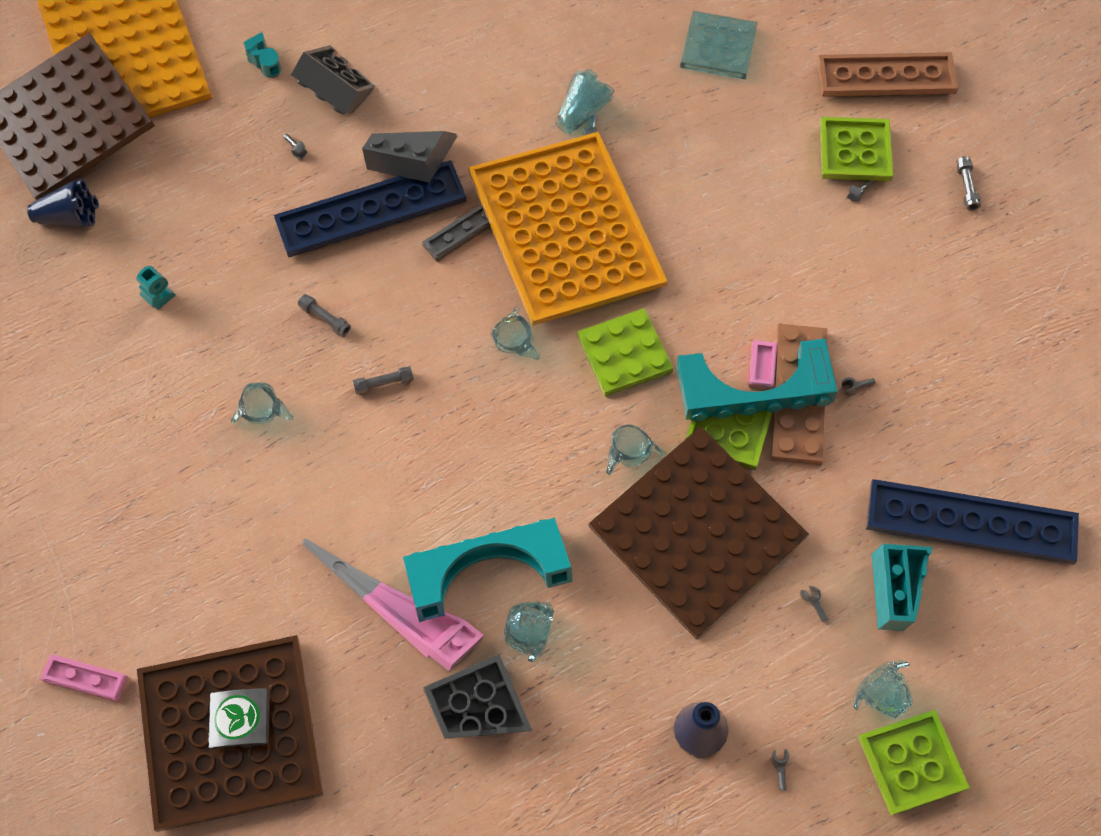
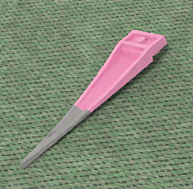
(442, 638)

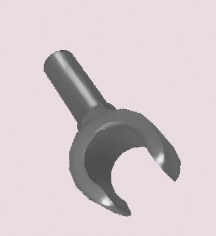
(592, 129)
(298, 147)
(856, 193)
(856, 385)
(814, 599)
(780, 765)

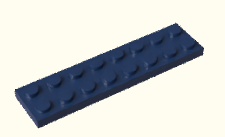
(367, 210)
(973, 521)

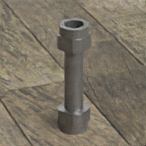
(971, 199)
(338, 325)
(403, 374)

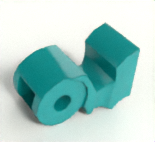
(261, 56)
(154, 287)

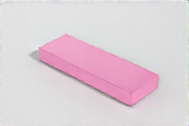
(84, 678)

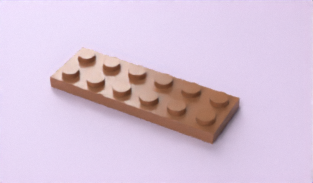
(887, 74)
(796, 432)

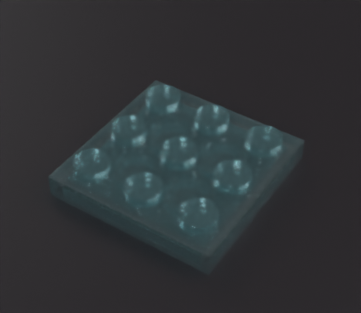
(718, 45)

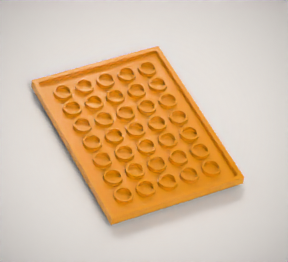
(141, 40)
(566, 228)

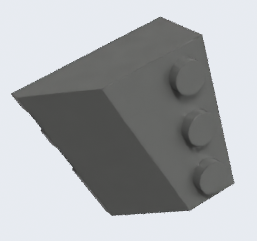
(332, 79)
(408, 153)
(477, 702)

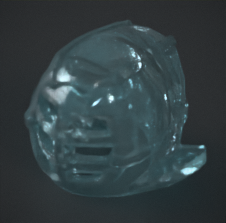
(529, 628)
(887, 693)

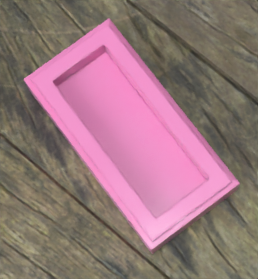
(763, 365)

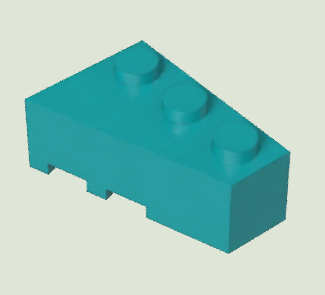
(898, 583)

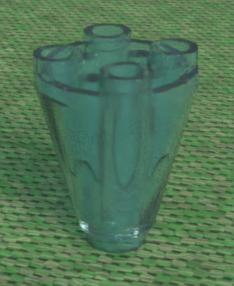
(582, 100)

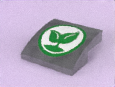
(239, 718)

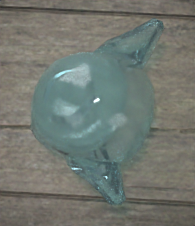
(514, 335)
(259, 405)
(630, 447)

